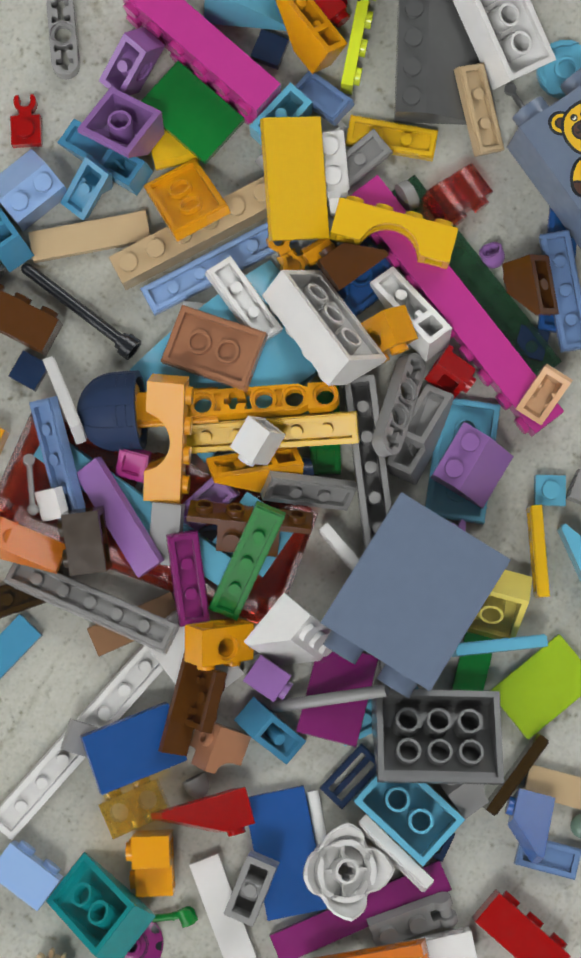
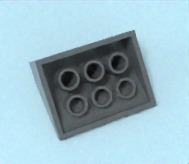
(427, 52)
(438, 737)

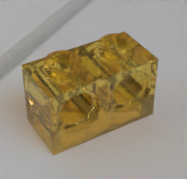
(137, 813)

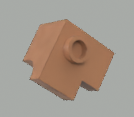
(218, 748)

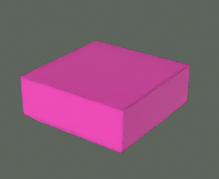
(132, 464)

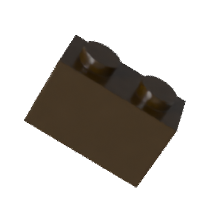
(85, 541)

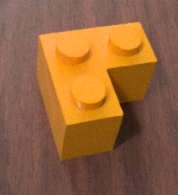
(153, 862)

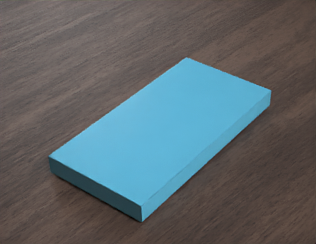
(441, 499)

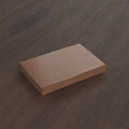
(214, 348)

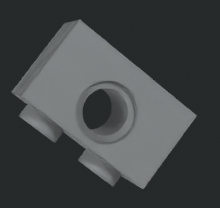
(251, 888)

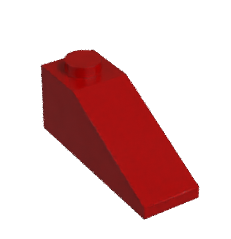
(219, 812)

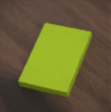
(541, 687)

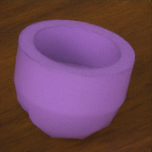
(492, 255)

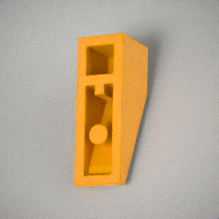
(311, 33)
(232, 472)

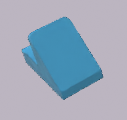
(87, 187)

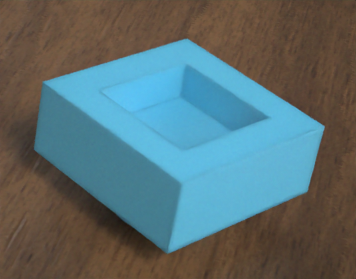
(550, 490)

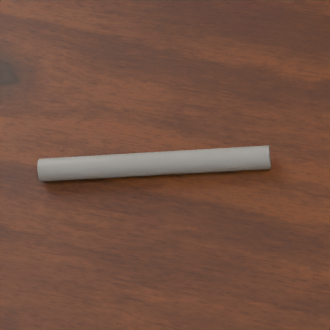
(330, 698)

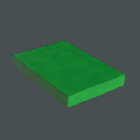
(193, 112)

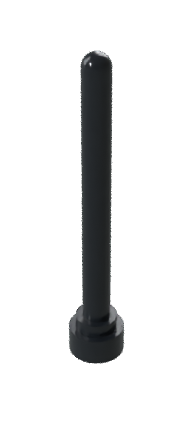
(126, 344)

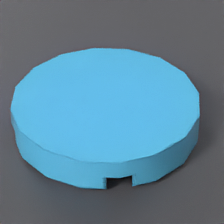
(566, 63)

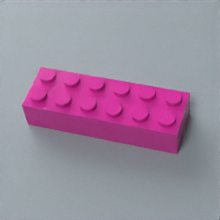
(206, 53)

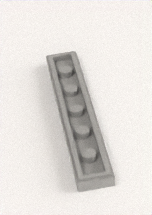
(94, 606)

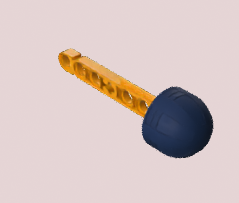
(116, 414)

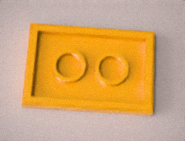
(186, 199)

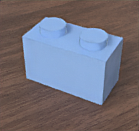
(28, 874)

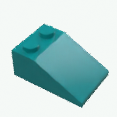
(100, 909)

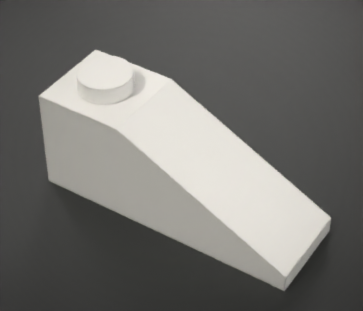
(429, 325)

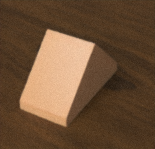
(543, 394)

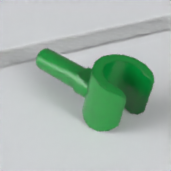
(186, 916)

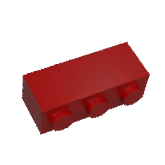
(516, 931)

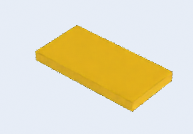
(294, 178)

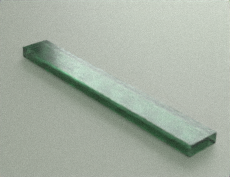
(490, 292)

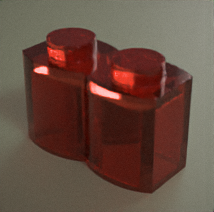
(458, 195)

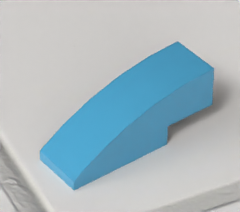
(126, 172)

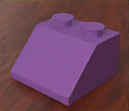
(124, 124)
(472, 465)

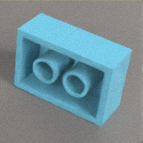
(410, 815)

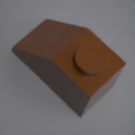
(348, 262)
(531, 283)

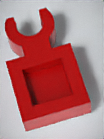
(26, 127)

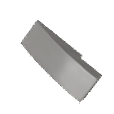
(422, 434)

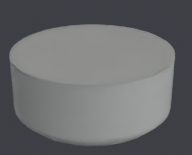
(407, 195)

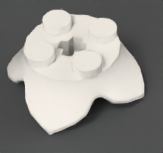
(367, 871)

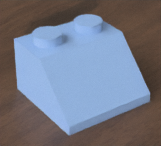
(29, 189)

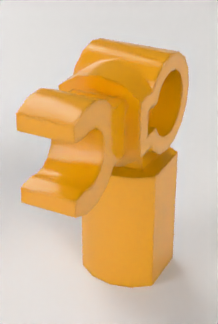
(291, 260)

